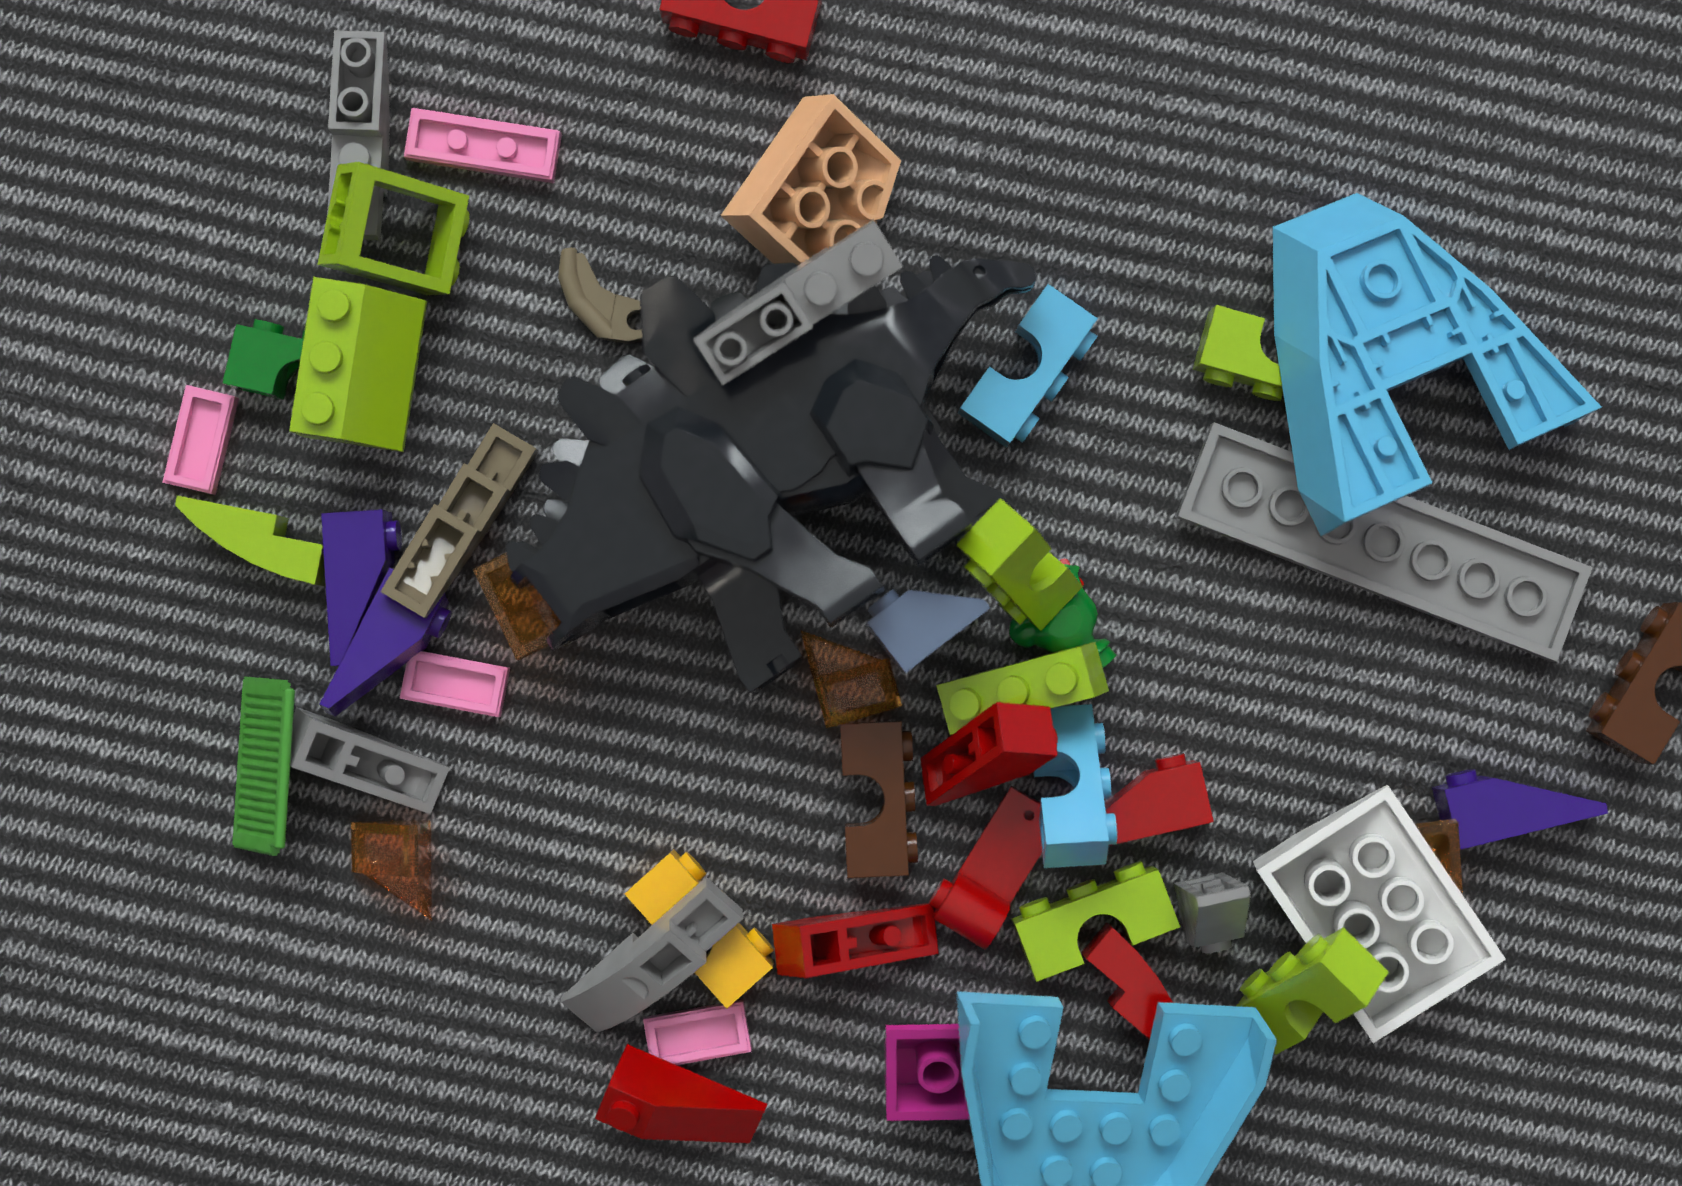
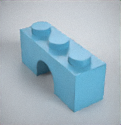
(1057, 332)
(1076, 824)

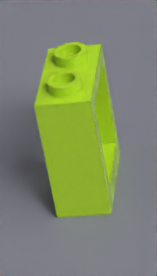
(348, 221)

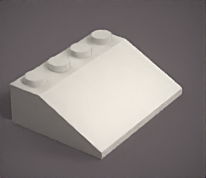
(1392, 894)

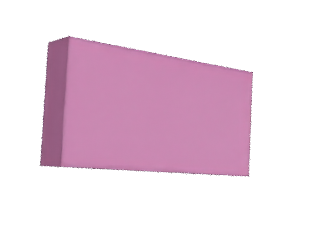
(200, 440)
(455, 683)
(698, 1033)

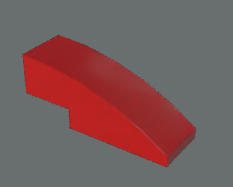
(1137, 984)

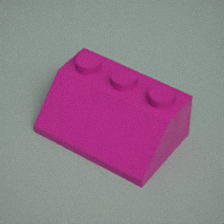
(924, 1073)

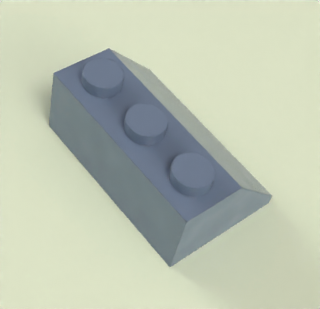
(919, 623)

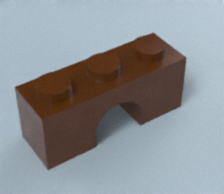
(1630, 714)
(881, 844)

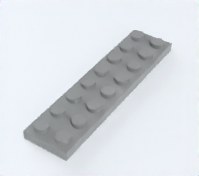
(1397, 551)

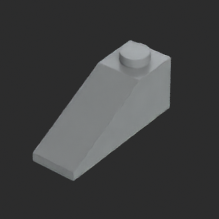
(364, 762)
(1213, 910)

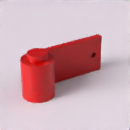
(992, 872)

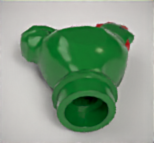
(1068, 629)

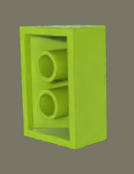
(358, 365)

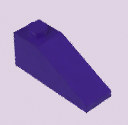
(356, 559)
(381, 646)
(1501, 809)

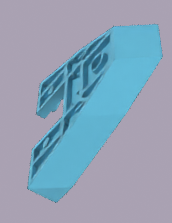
(1372, 308)
(1192, 1096)

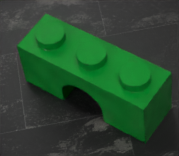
(262, 359)

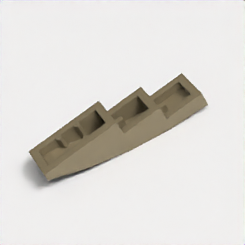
(459, 521)

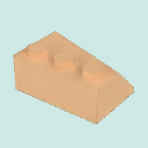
(814, 183)

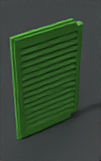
(263, 765)

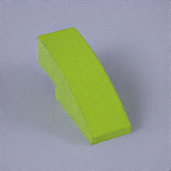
(257, 539)

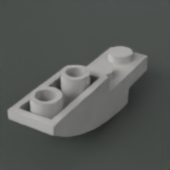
(360, 111)
(797, 301)
(656, 961)

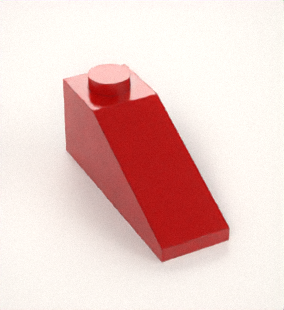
(989, 751)
(1161, 800)
(854, 940)
(672, 1103)

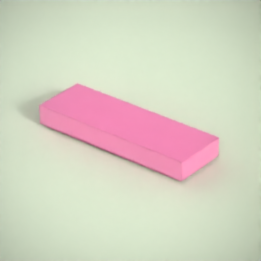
(482, 145)

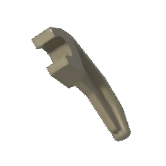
(596, 307)

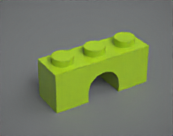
(1233, 352)
(1017, 566)
(1042, 681)
(1051, 930)
(1325, 976)

